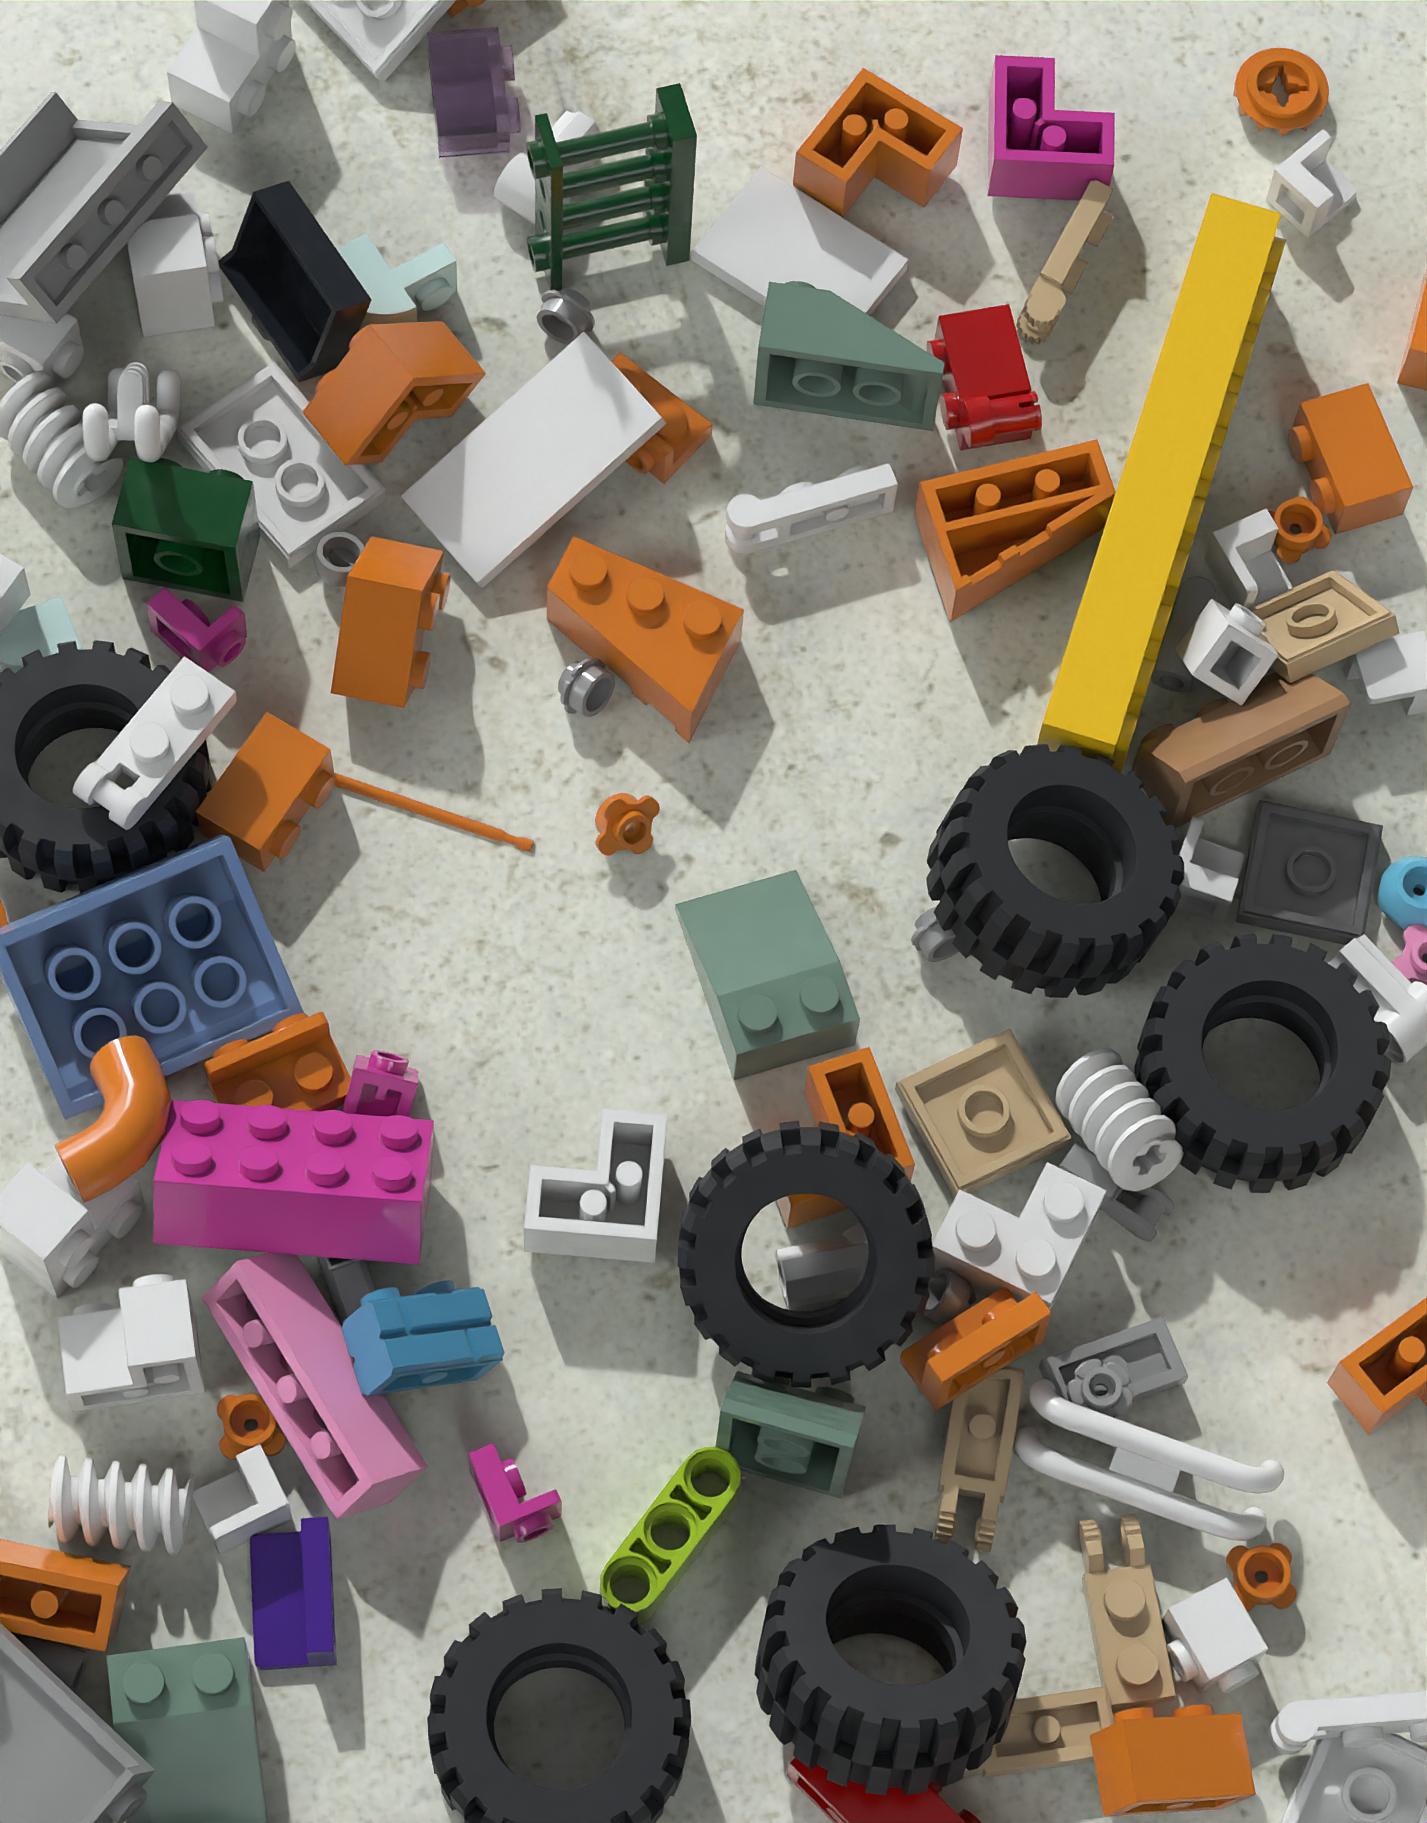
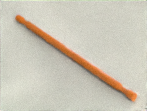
(431, 812)

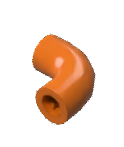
(130, 1123)

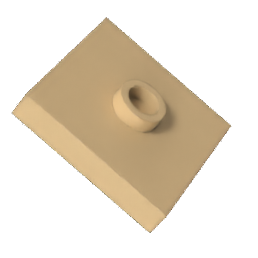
(1322, 624)
(983, 1113)

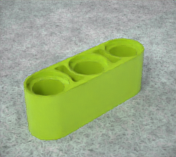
(676, 1505)

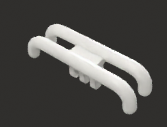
(131, 416)
(1145, 1467)

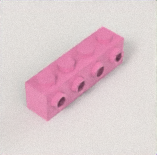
(309, 1383)

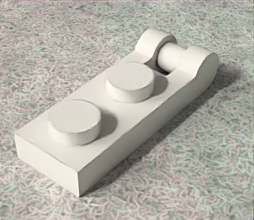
(809, 508)
(156, 743)
(1354, 1719)

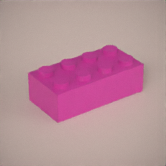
(293, 1181)

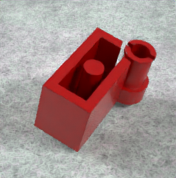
(984, 378)

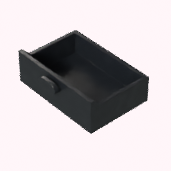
(295, 282)

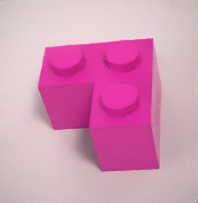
(1040, 148)

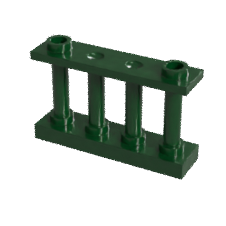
(663, 199)

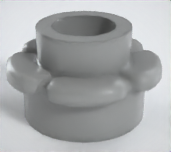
(565, 315)
(586, 687)
(932, 939)
(1112, 1377)

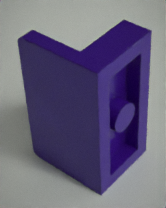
(293, 1597)

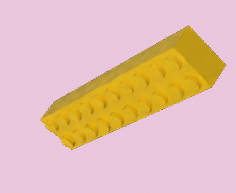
(1164, 482)

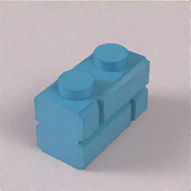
(421, 1338)

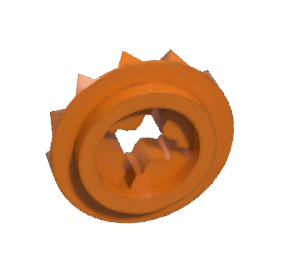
(1300, 78)

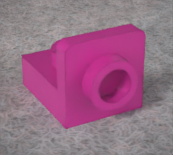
(189, 631)
(381, 1085)
(500, 1488)

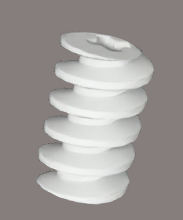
(53, 442)
(1118, 1120)
(119, 1506)

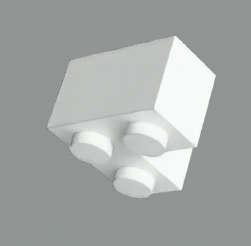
(231, 59)
(175, 268)
(603, 1210)
(55, 1233)
(1022, 1252)
(135, 1350)

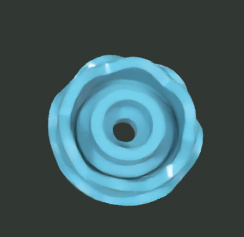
(1397, 894)

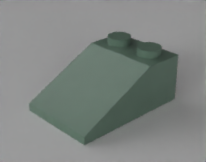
(841, 362)
(768, 974)
(790, 1432)
(196, 1726)

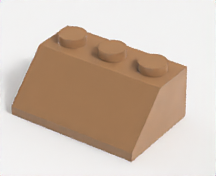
(1239, 747)

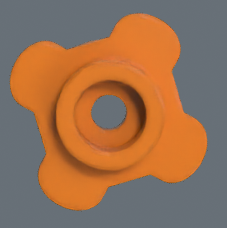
(1307, 517)
(616, 815)
(235, 1413)
(1275, 1563)

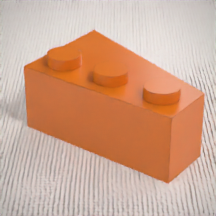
(1010, 519)
(646, 629)

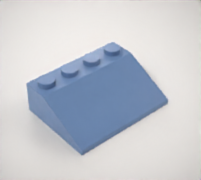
(146, 955)

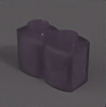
(470, 92)

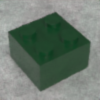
(186, 528)

